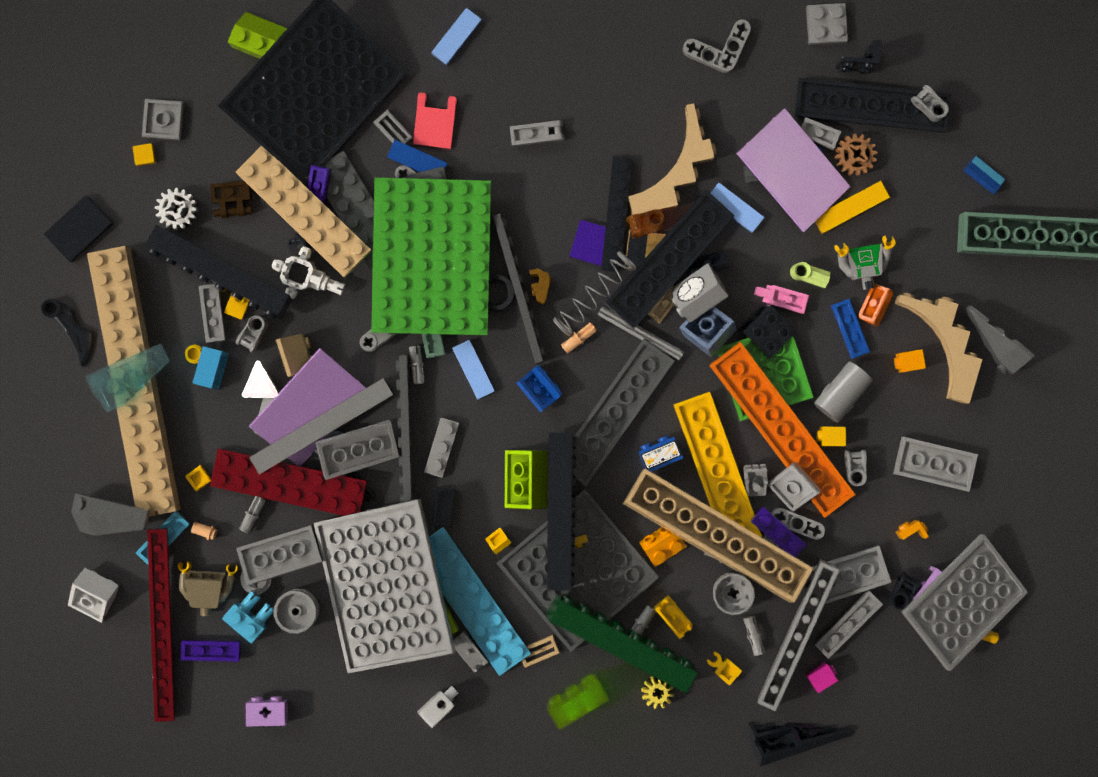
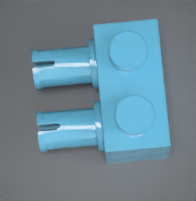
(246, 622)

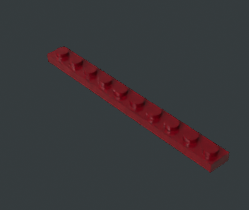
(161, 624)

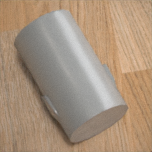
(843, 392)

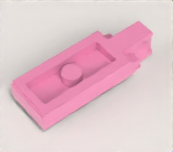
(783, 298)

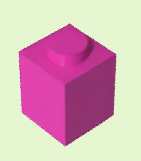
(822, 676)

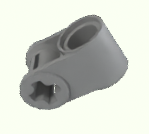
(929, 103)
(251, 334)
(378, 340)
(855, 465)

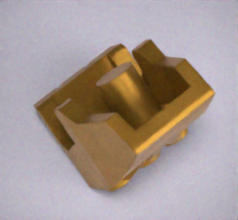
(540, 289)

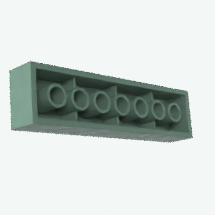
(1028, 236)

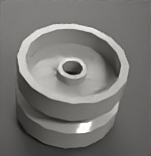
(302, 620)

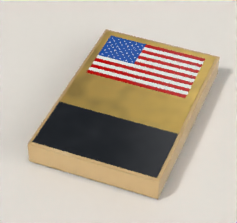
(640, 247)

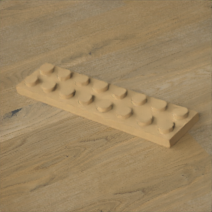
(303, 211)

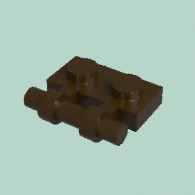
(231, 192)

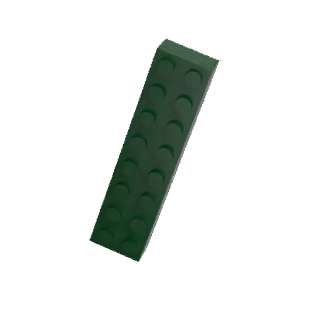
(621, 643)

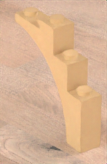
(695, 151)
(940, 317)

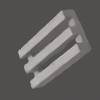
(382, 118)

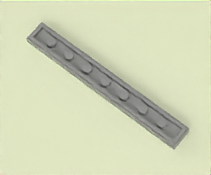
(320, 426)

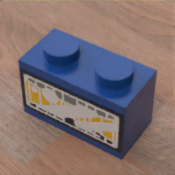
(660, 454)

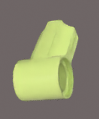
(811, 274)

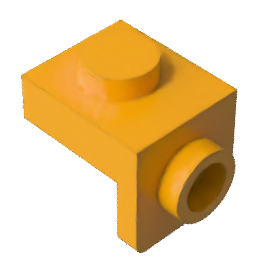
(907, 529)

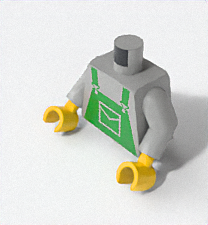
(865, 261)

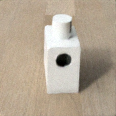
(432, 713)

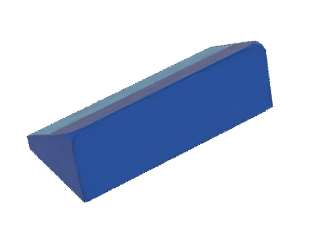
(984, 175)

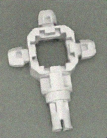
(314, 279)

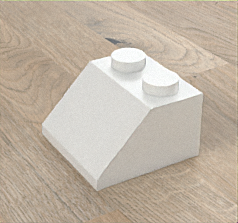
(92, 594)

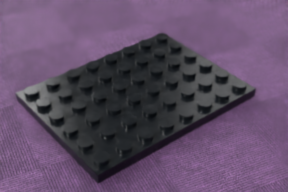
(312, 88)

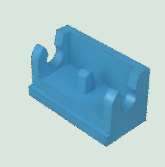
(210, 368)

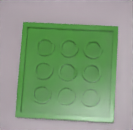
(782, 369)

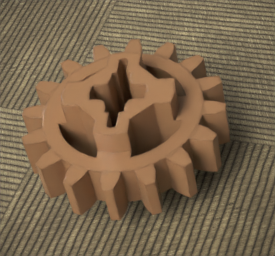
(862, 159)

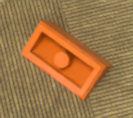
(875, 305)

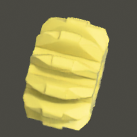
(653, 697)

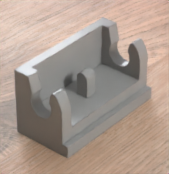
(469, 651)

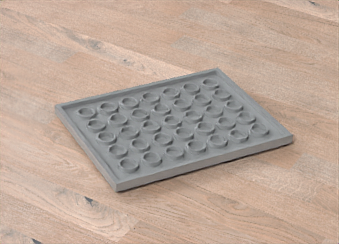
(384, 586)

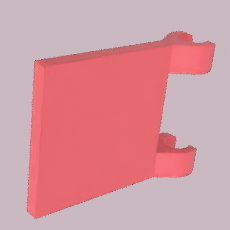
(434, 125)

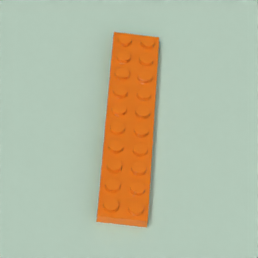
(780, 425)

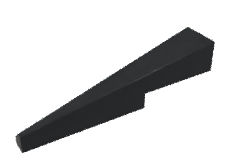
(780, 742)

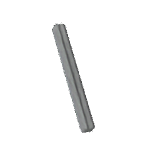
(641, 334)

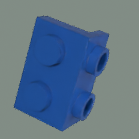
(539, 388)

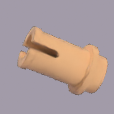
(203, 530)

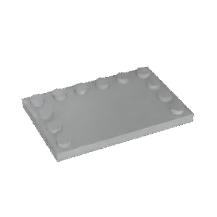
(964, 602)

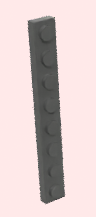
(517, 280)
(404, 440)

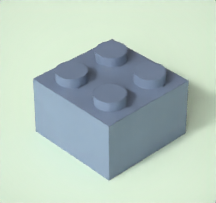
(709, 330)

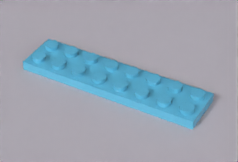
(476, 605)

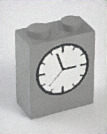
(698, 293)

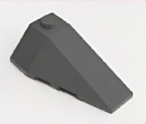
(1005, 352)
(104, 516)

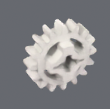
(184, 206)

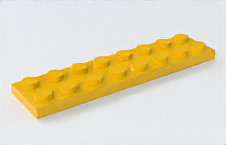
(715, 460)

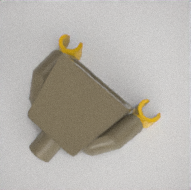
(205, 588)

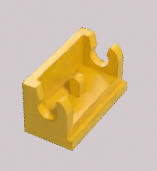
(673, 616)

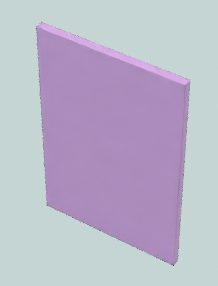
(793, 170)
(307, 395)

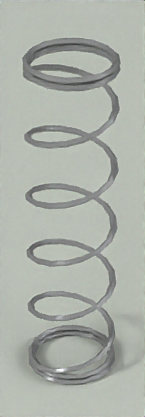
(562, 326)

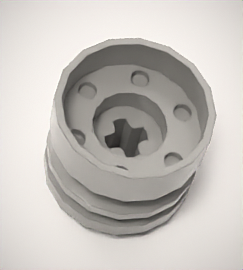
(743, 598)

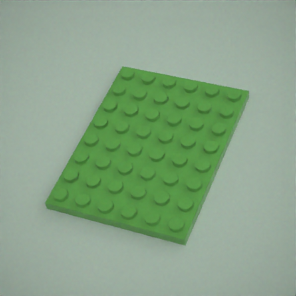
(431, 256)

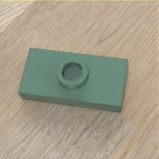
(433, 345)

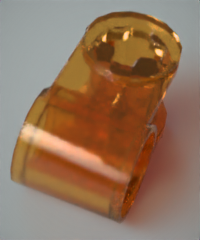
(641, 224)

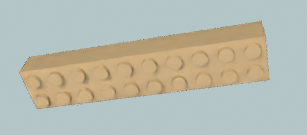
(718, 536)

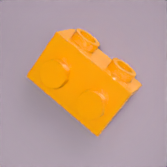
(661, 545)

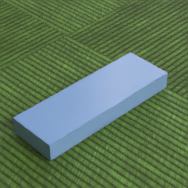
(456, 36)
(743, 212)
(473, 369)

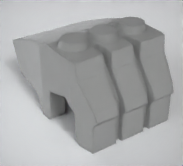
(755, 479)

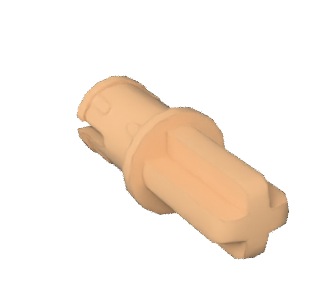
(578, 338)

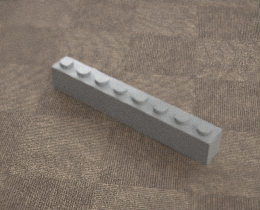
(798, 634)

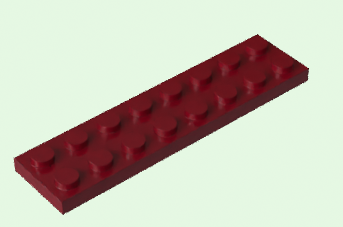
(288, 484)

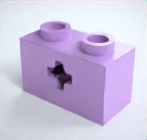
(257, 717)

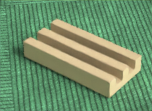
(548, 655)

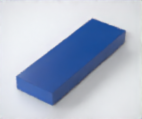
(413, 158)
(850, 328)

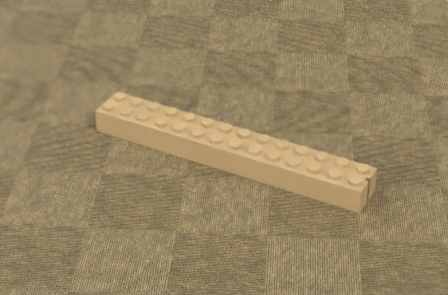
(142, 415)

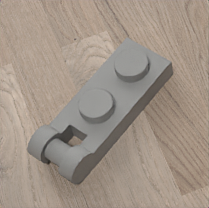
(536, 133)

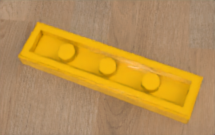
(852, 207)

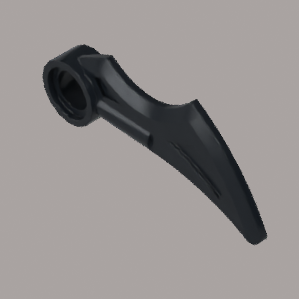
(79, 336)

